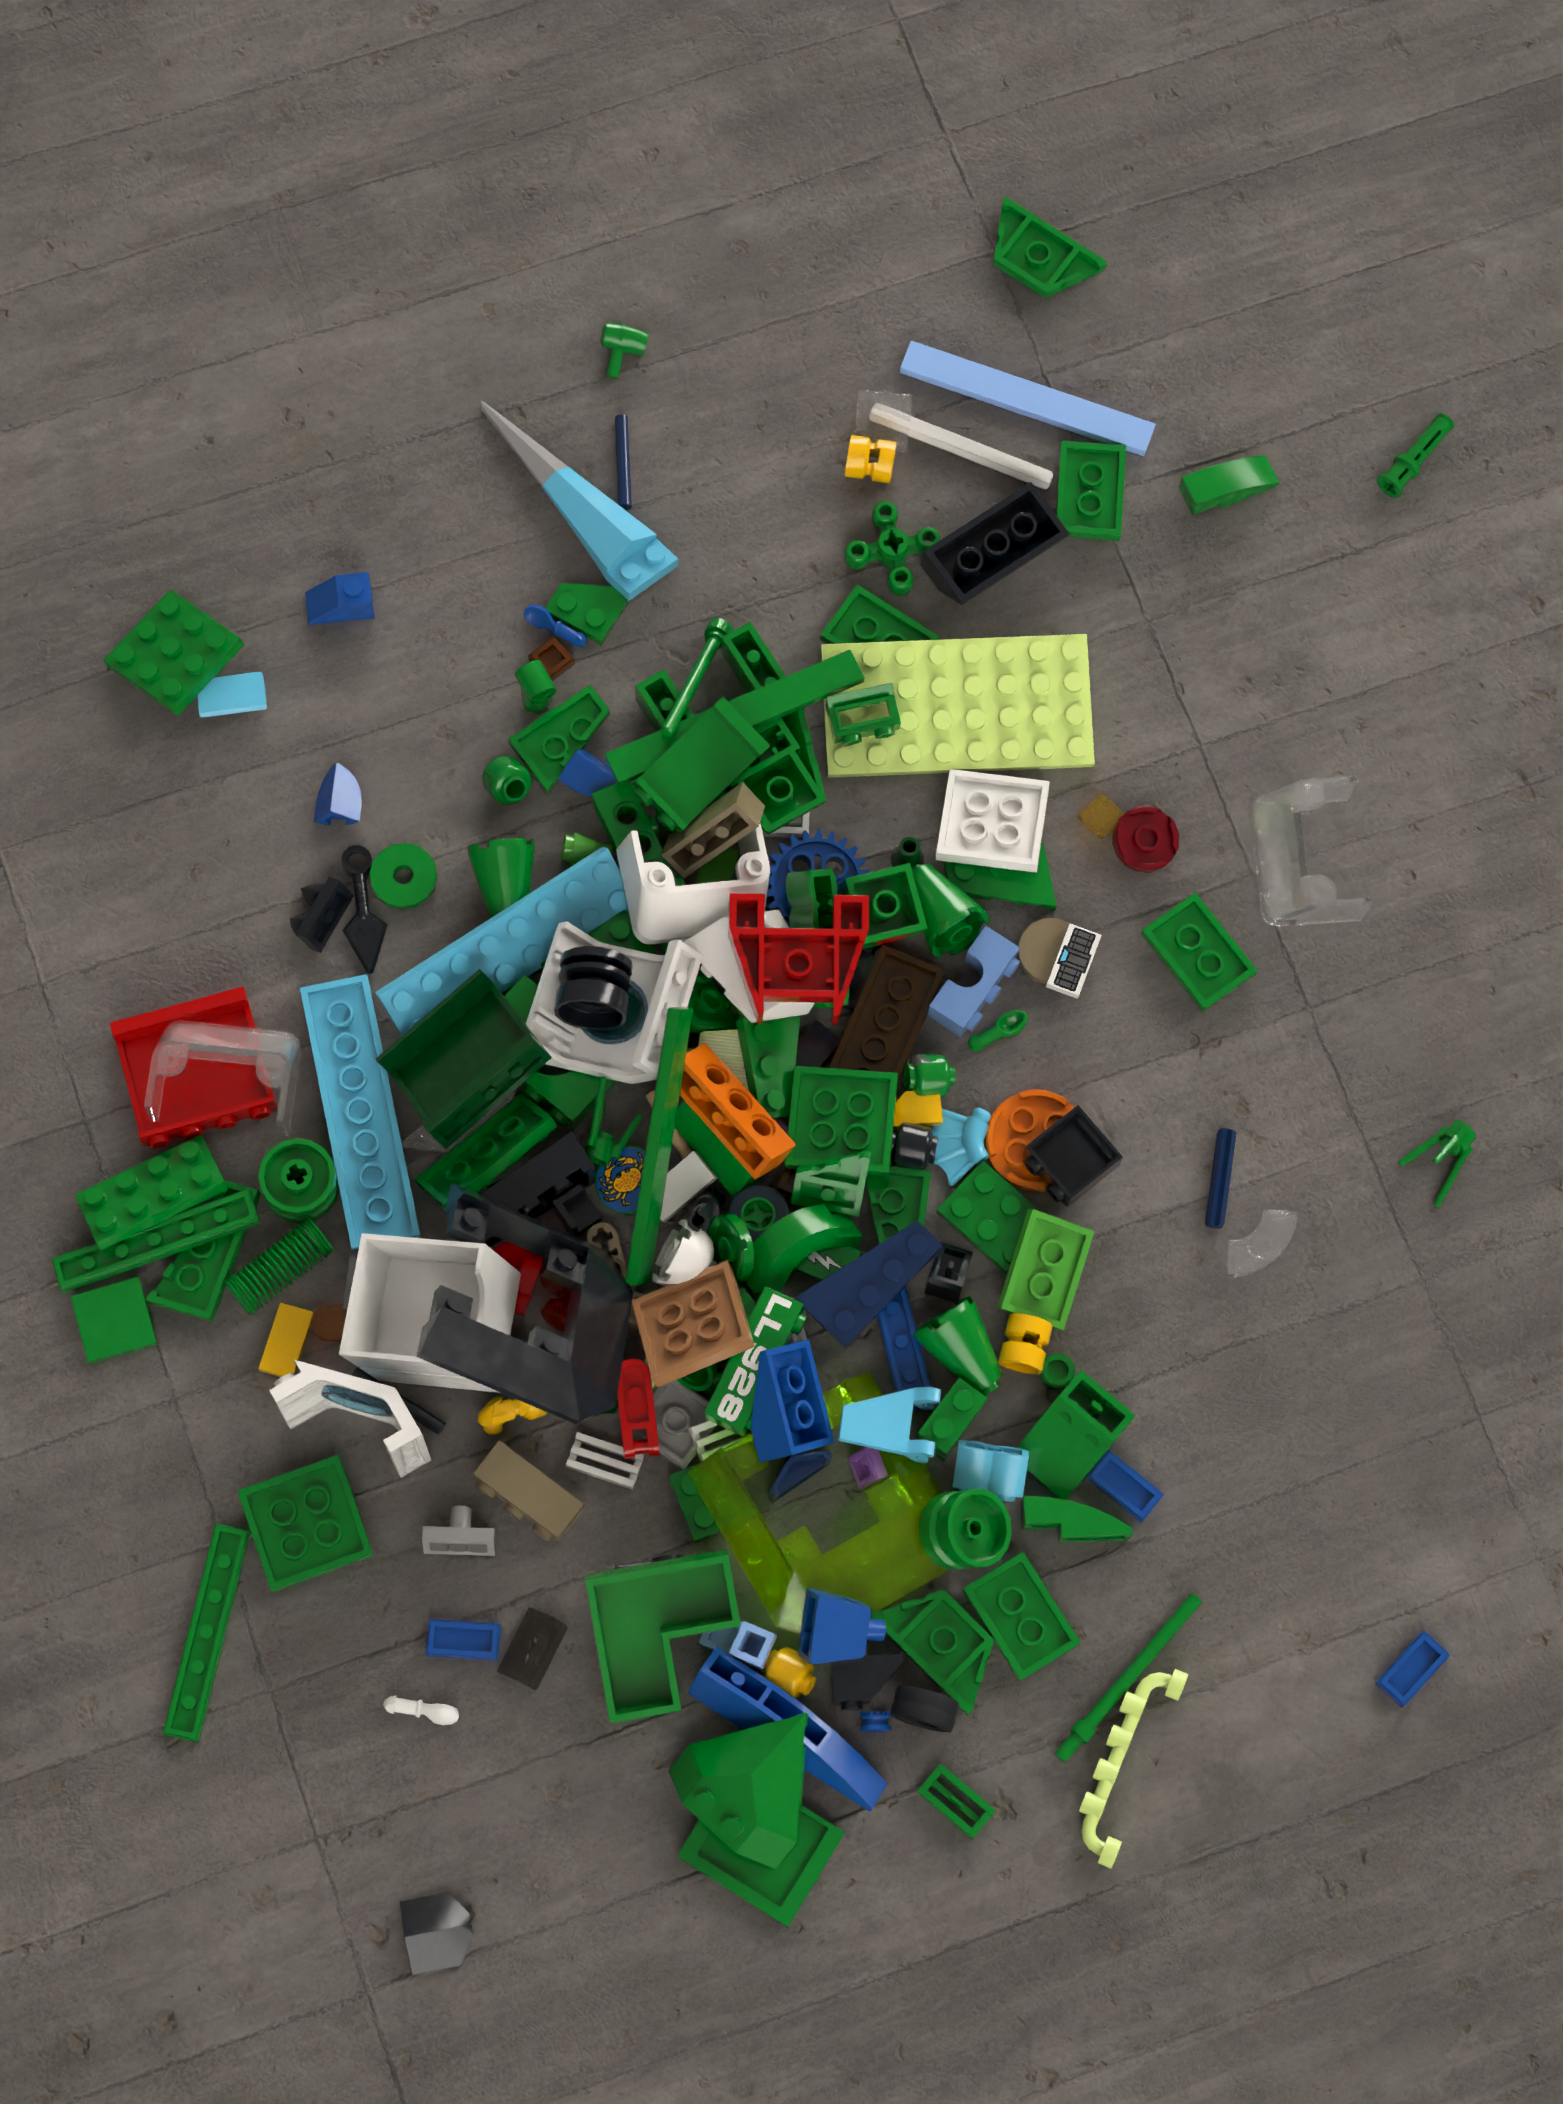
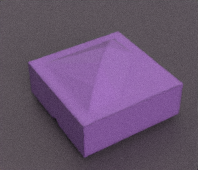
(867, 1467)

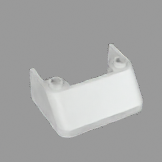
(672, 912)

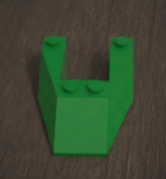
(787, 773)

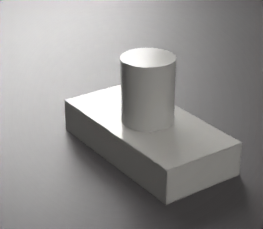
(459, 1536)

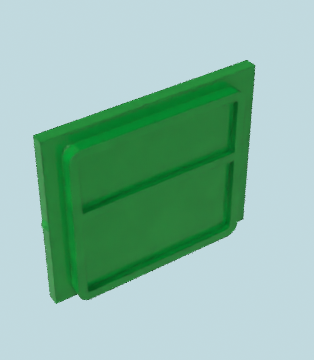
(771, 1890)

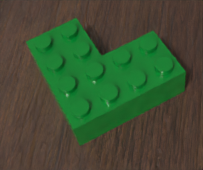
(637, 1615)

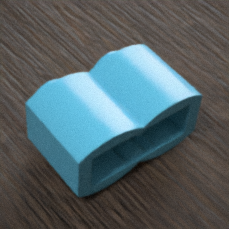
(991, 1468)

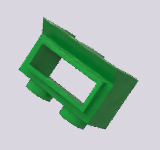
(854, 733)

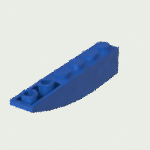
(753, 1700)

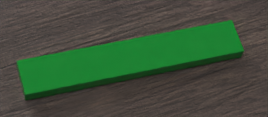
(157, 1242)
(206, 1633)

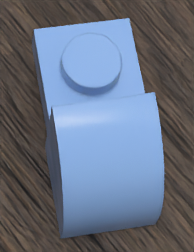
(745, 1643)

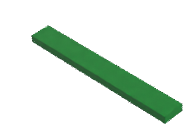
(757, 708)
(659, 1145)

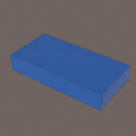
(1124, 1486)
(463, 1640)
(1412, 1669)

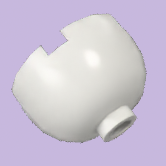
(684, 1255)

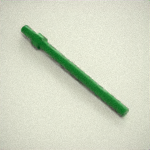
(1083, 1729)

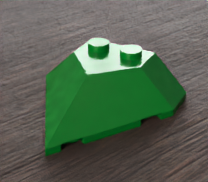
(748, 1787)

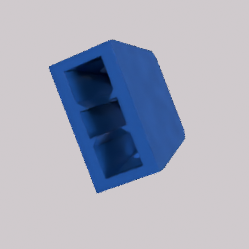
(836, 1628)

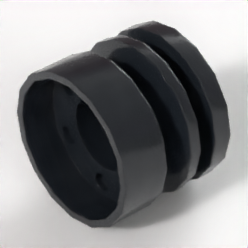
(593, 988)

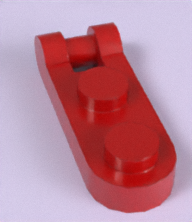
(637, 1409)

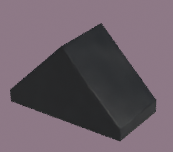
(948, 1273)

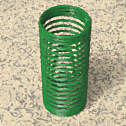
(237, 1284)

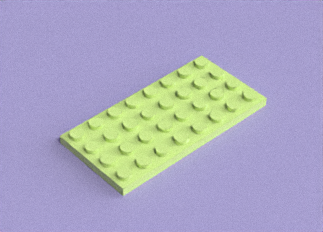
(970, 706)

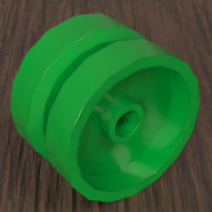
(294, 1161)
(965, 1529)

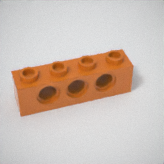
(733, 1113)

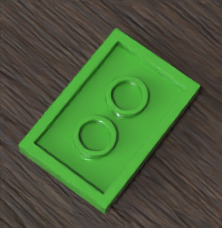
(1045, 1268)

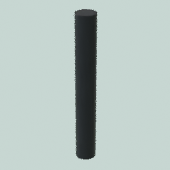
(417, 1412)

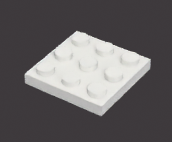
(992, 820)

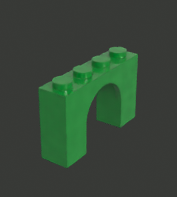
(566, 1095)

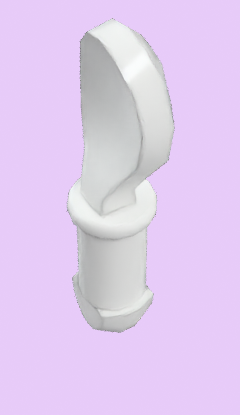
(437, 1713)

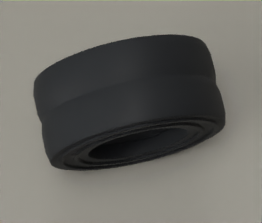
(924, 1708)

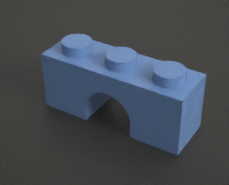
(959, 1006)

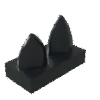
(327, 905)

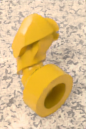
(497, 1412)

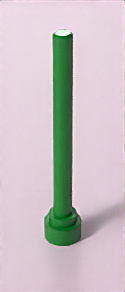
(713, 637)

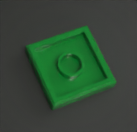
(114, 1320)

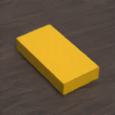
(286, 1340)

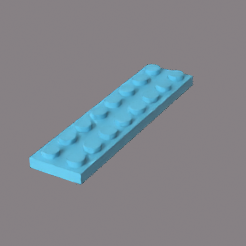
(512, 940)
(359, 1109)

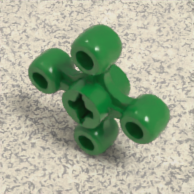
(883, 553)

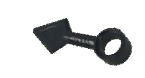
(365, 929)

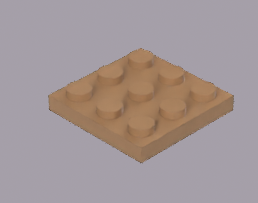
(692, 1324)

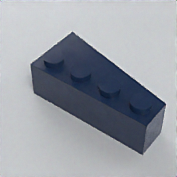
(865, 1287)

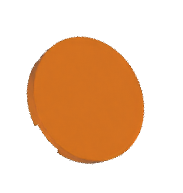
(1015, 1126)

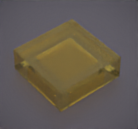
(1100, 816)

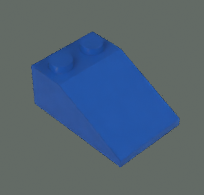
(788, 1403)

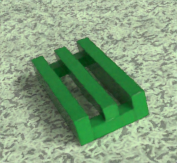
(965, 1790)

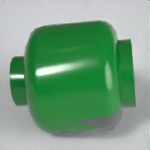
(929, 1075)

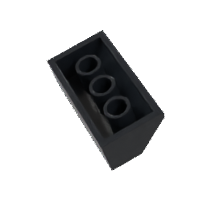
(993, 545)

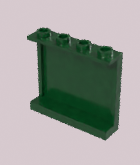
(463, 1058)

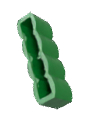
(811, 902)

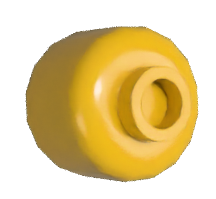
(789, 1672)

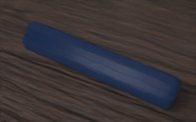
(1220, 1178)

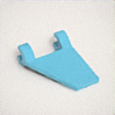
(886, 1422)

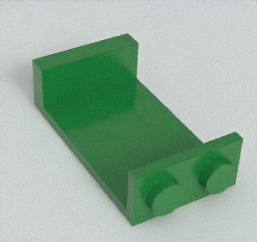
(699, 765)

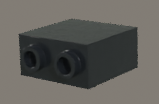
(1071, 1156)

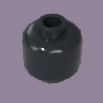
(913, 1146)

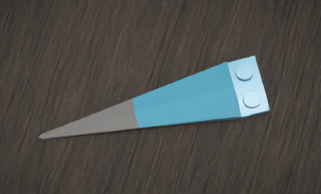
(615, 540)

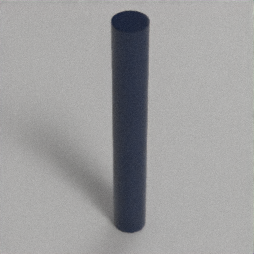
(623, 462)

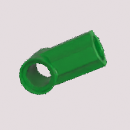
(535, 687)

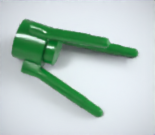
(1454, 1141)
(600, 1144)

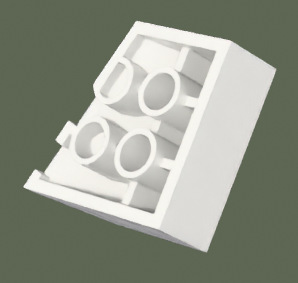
(720, 963)

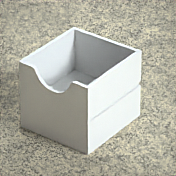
(395, 1297)

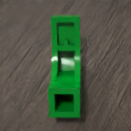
(795, 1238)

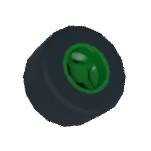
(758, 1204)

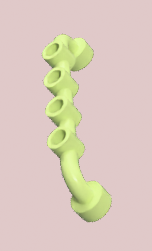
(1107, 1770)

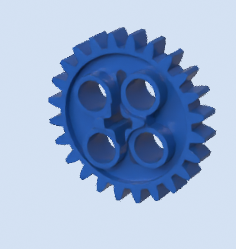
(806, 851)

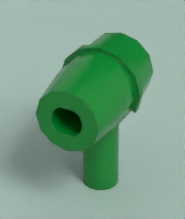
(621, 340)

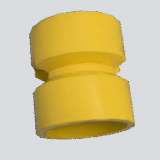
(859, 454)
(1021, 1355)

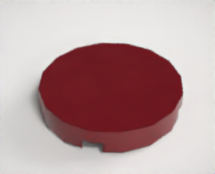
(1145, 839)

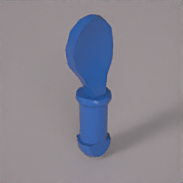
(541, 618)

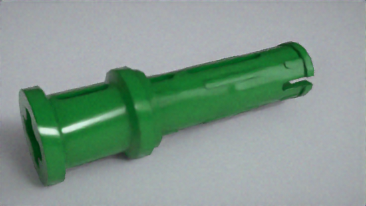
(1407, 465)

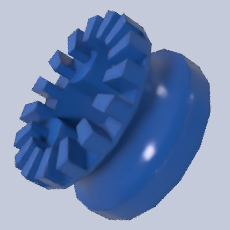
(875, 1723)

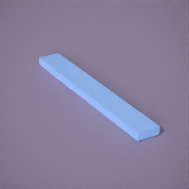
(1027, 398)

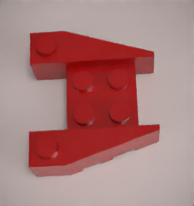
(797, 961)

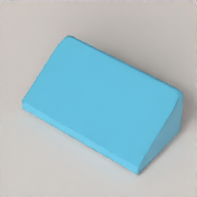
(233, 695)

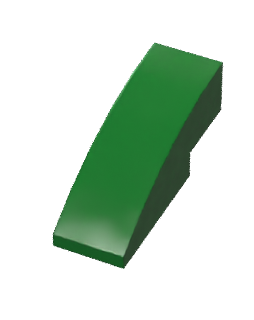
(1227, 483)
(1072, 1520)

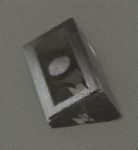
(532, 1648)

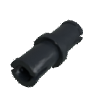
(706, 1209)

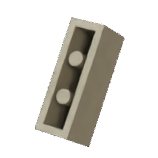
(713, 830)
(527, 1493)

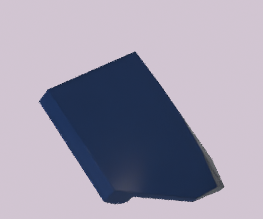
(796, 1470)

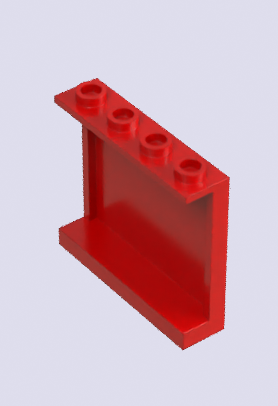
(206, 1091)

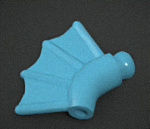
(961, 1142)

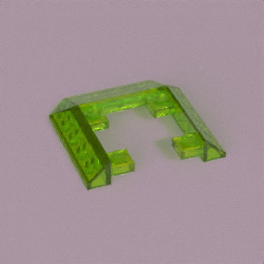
(869, 1567)

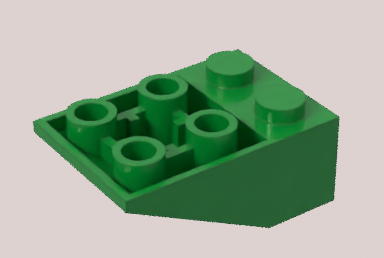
(1074, 1435)

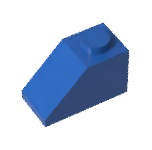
(341, 599)

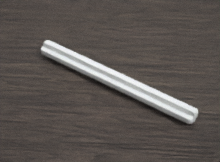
(972, 450)

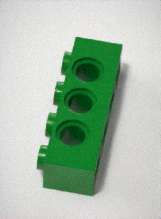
(619, 801)

